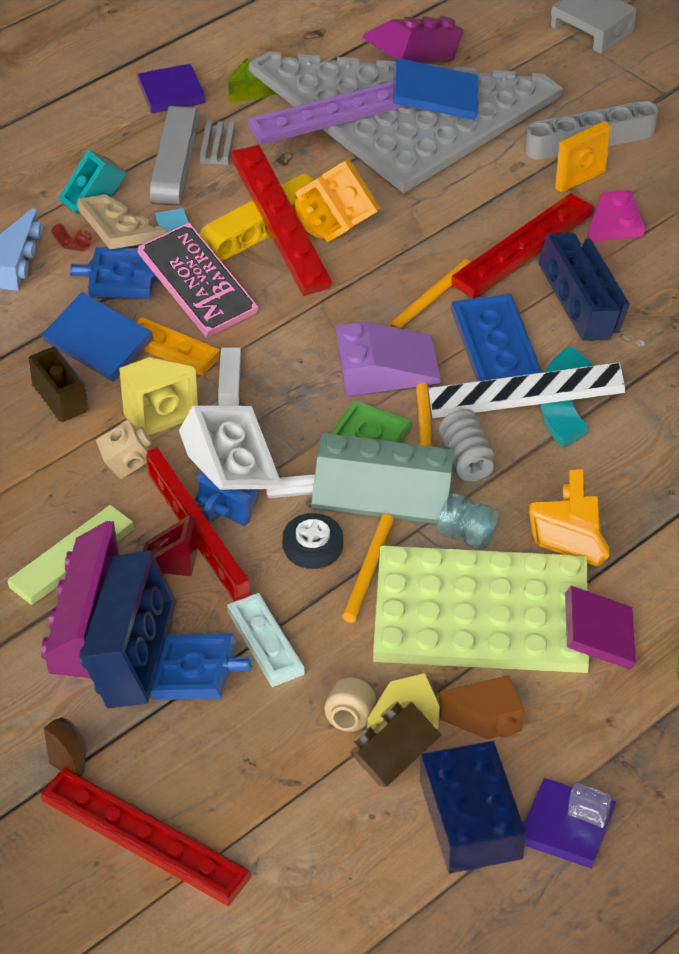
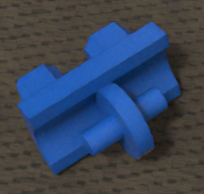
(231, 503)

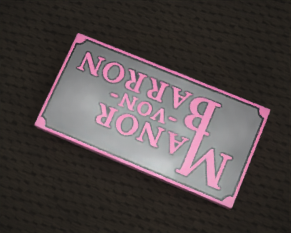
(197, 280)

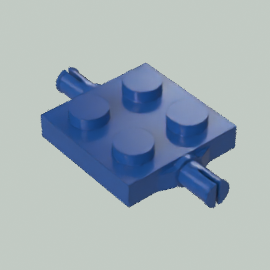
(116, 274)
(197, 666)

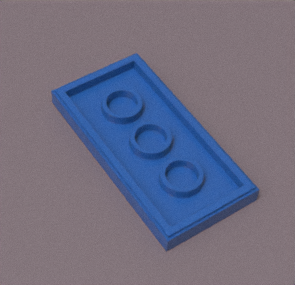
(494, 337)

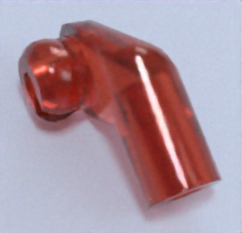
(67, 241)

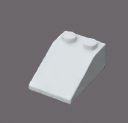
(229, 447)

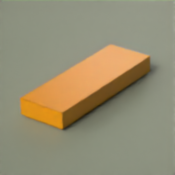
(179, 347)

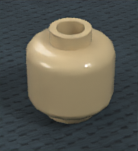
(350, 704)

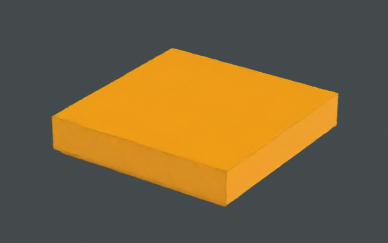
(582, 157)

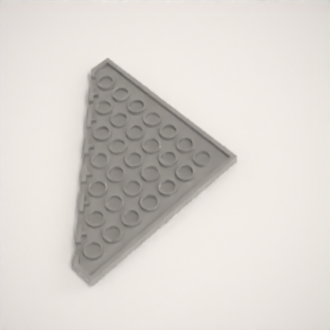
(408, 141)

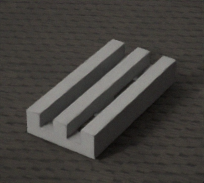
(218, 131)

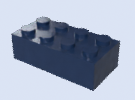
(128, 630)

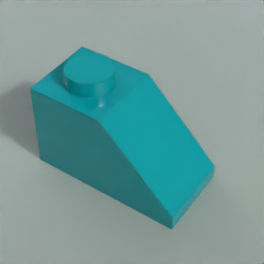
(92, 177)

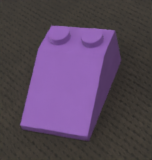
(384, 358)

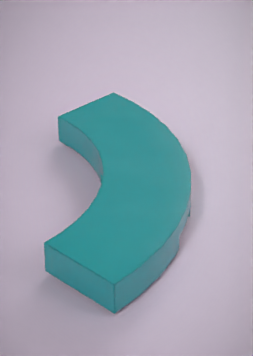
(561, 417)

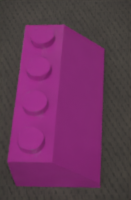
(77, 599)

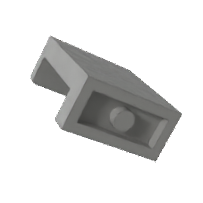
(604, 19)

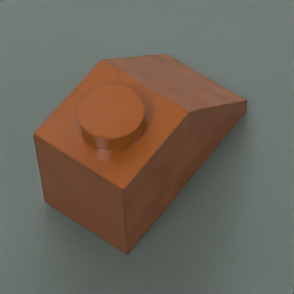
(483, 708)

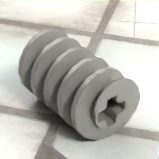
(472, 450)

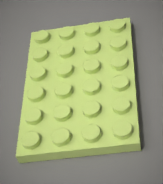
(476, 608)

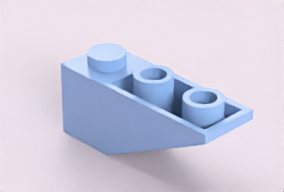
(17, 248)

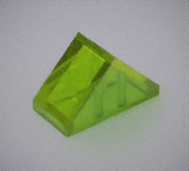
(245, 86)

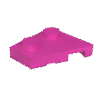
(616, 217)

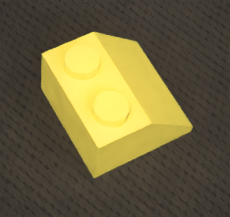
(157, 393)

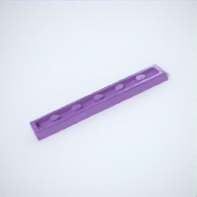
(323, 113)

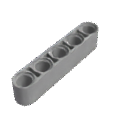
(627, 122)
(174, 155)

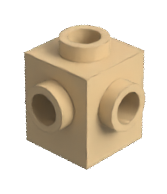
(124, 448)

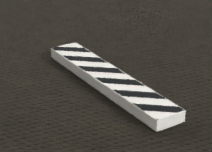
(527, 389)

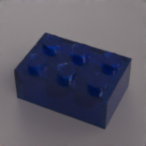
(472, 807)

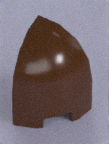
(65, 746)

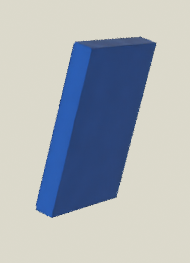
(435, 89)
(97, 336)

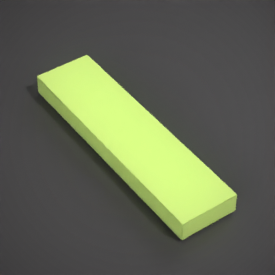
(45, 572)

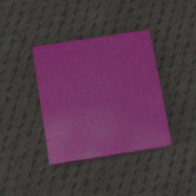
(600, 627)

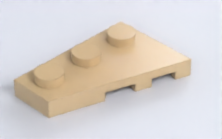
(115, 224)

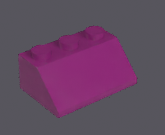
(417, 38)

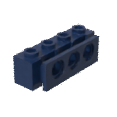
(584, 286)

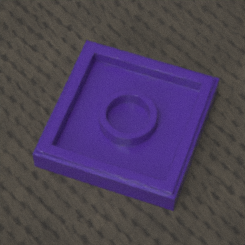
(171, 88)
(559, 834)

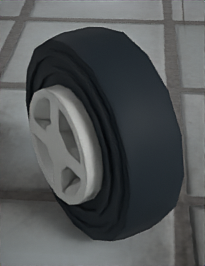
(312, 540)

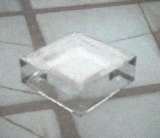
(589, 805)

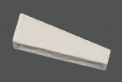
(229, 376)

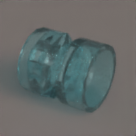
(463, 519)

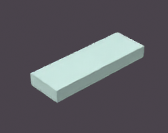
(265, 639)

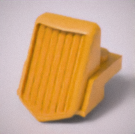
(334, 202)
(570, 524)

